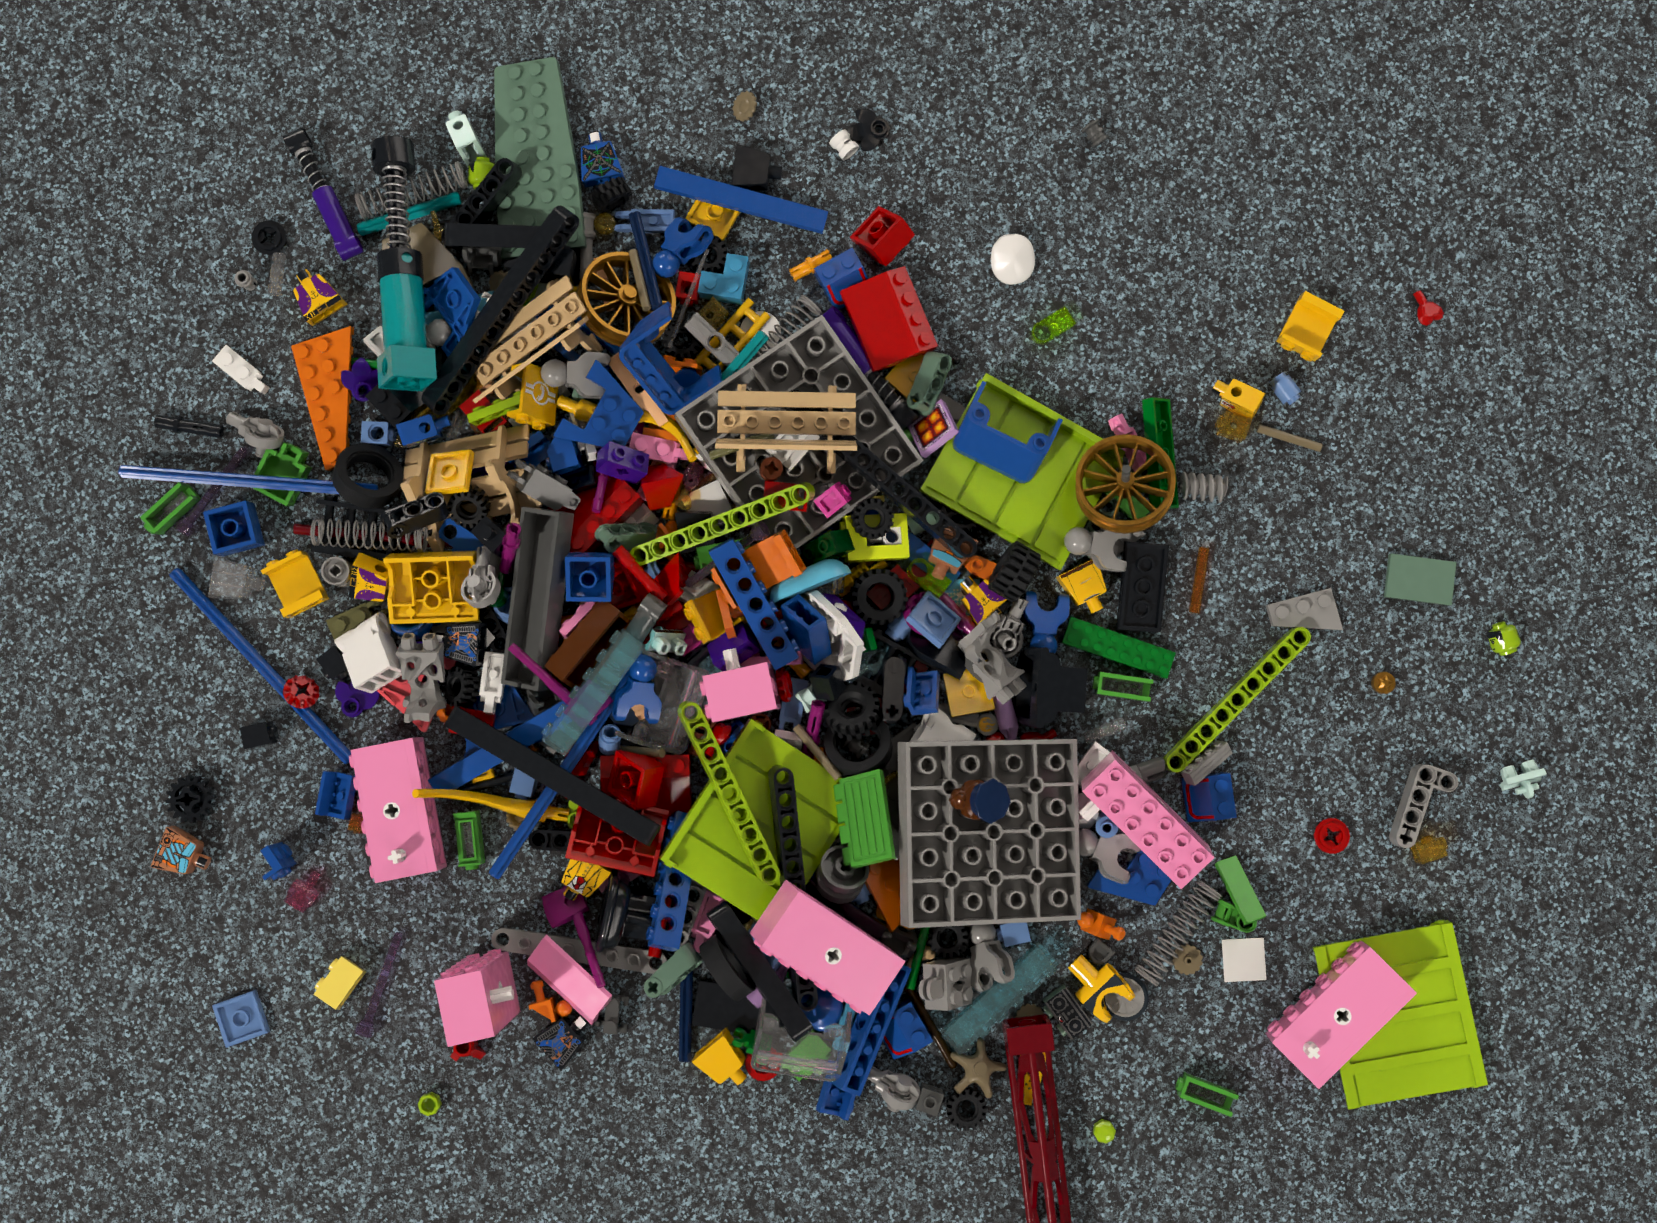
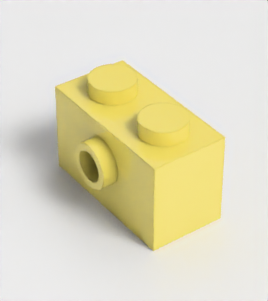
(339, 983)

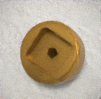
(1383, 682)

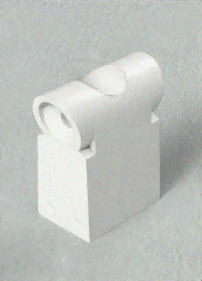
(370, 654)
(940, 728)

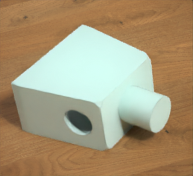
(463, 135)

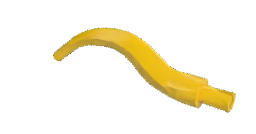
(583, 410)
(514, 806)

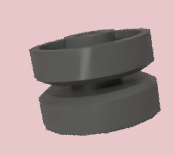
(838, 881)

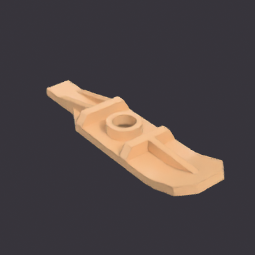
(642, 399)

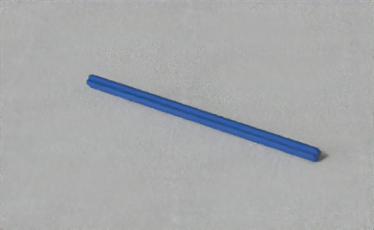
(232, 479)
(257, 661)
(548, 794)

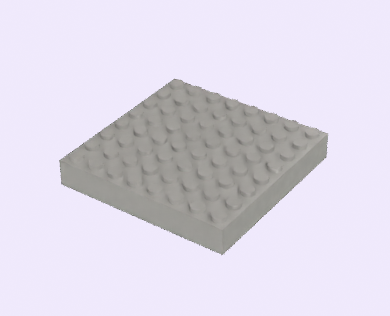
(805, 363)
(981, 871)

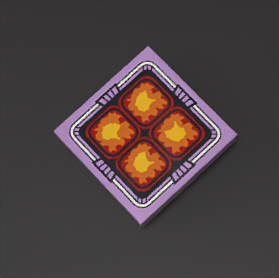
(934, 429)

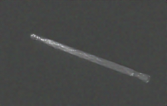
(688, 298)

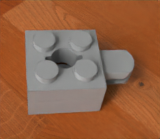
(940, 984)

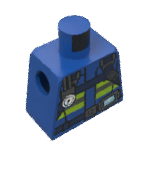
(414, 431)

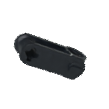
(892, 687)

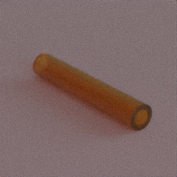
(1199, 580)

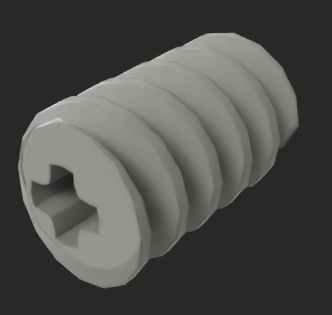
(1203, 486)

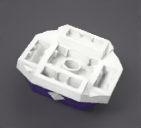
(844, 630)

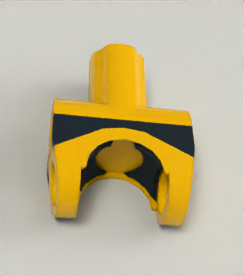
(1097, 985)

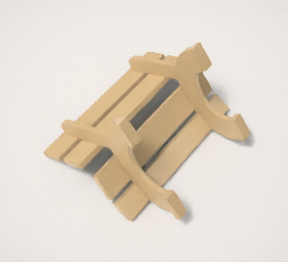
(534, 335)
(786, 422)
(491, 451)

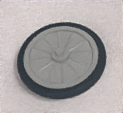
(1124, 1009)

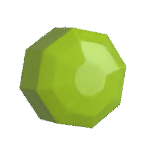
(429, 1103)
(1104, 1131)

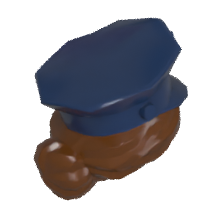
(981, 800)

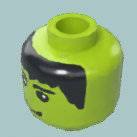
(478, 170)
(1503, 638)

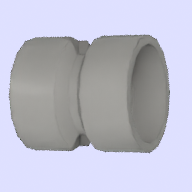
(337, 571)

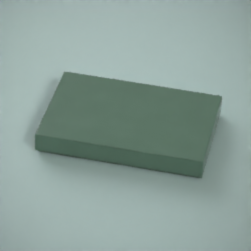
(1420, 579)

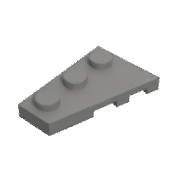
(1311, 611)

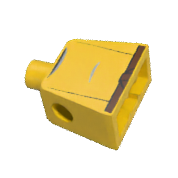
(1084, 585)

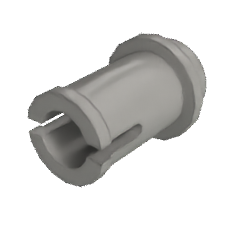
(245, 279)

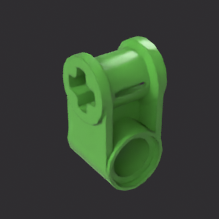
(1228, 915)

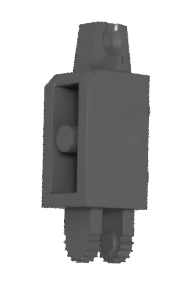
(544, 487)

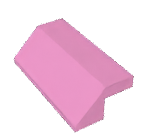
(568, 979)

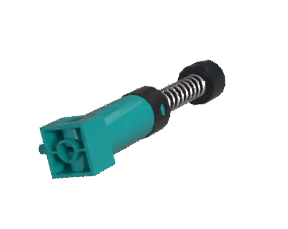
(405, 359)

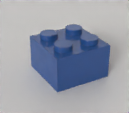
(233, 528)

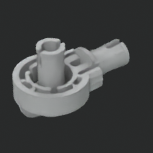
(257, 432)
(477, 581)
(1008, 630)
(895, 1088)

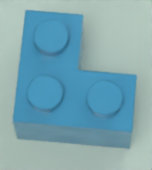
(727, 286)

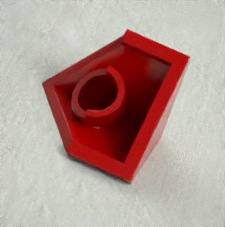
(660, 486)
(673, 577)

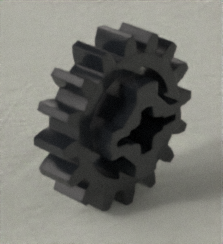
(191, 808)

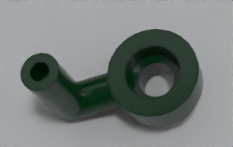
(503, 595)

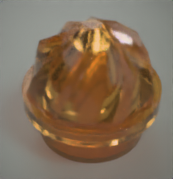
(355, 823)

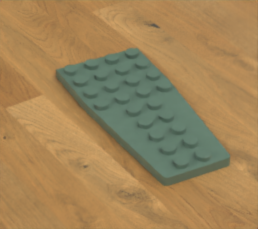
(537, 136)

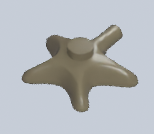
(977, 1069)

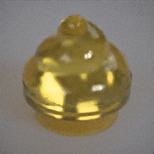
(604, 223)

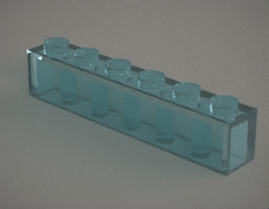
(593, 692)
(994, 1003)

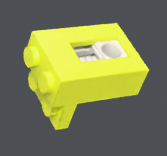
(887, 551)

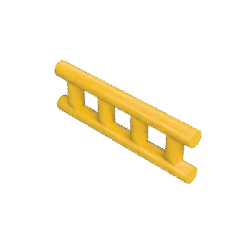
(730, 325)

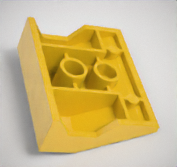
(428, 587)

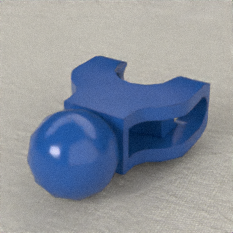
(680, 246)
(1045, 623)
(638, 691)

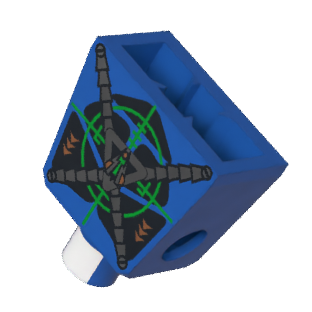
(599, 161)

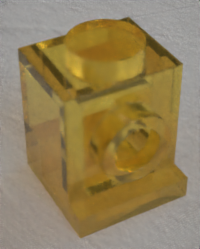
(718, 310)
(1225, 430)
(1429, 849)

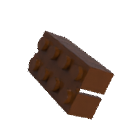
(585, 643)

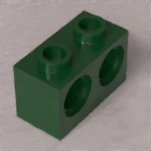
(828, 546)

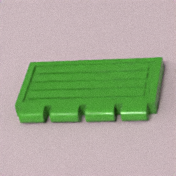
(865, 818)

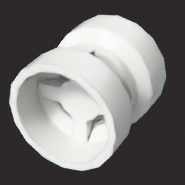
(844, 144)

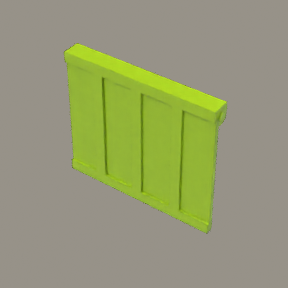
(1028, 512)
(707, 844)
(1432, 1039)

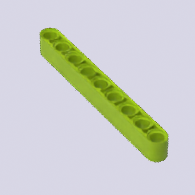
(731, 522)
(1247, 695)
(736, 801)

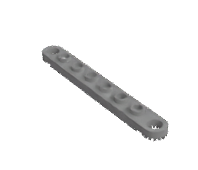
(618, 957)

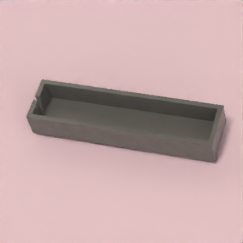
(537, 593)

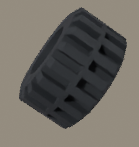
(1014, 571)
(896, 603)

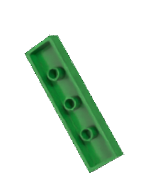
(1159, 429)
(1118, 647)

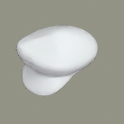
(1012, 259)

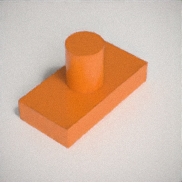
(728, 614)

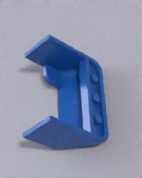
(666, 388)
(997, 449)

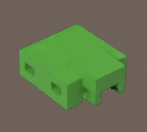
(283, 463)

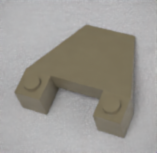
(435, 256)

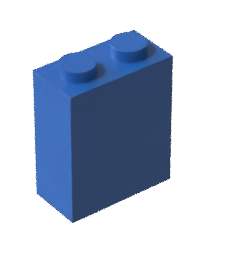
(807, 628)

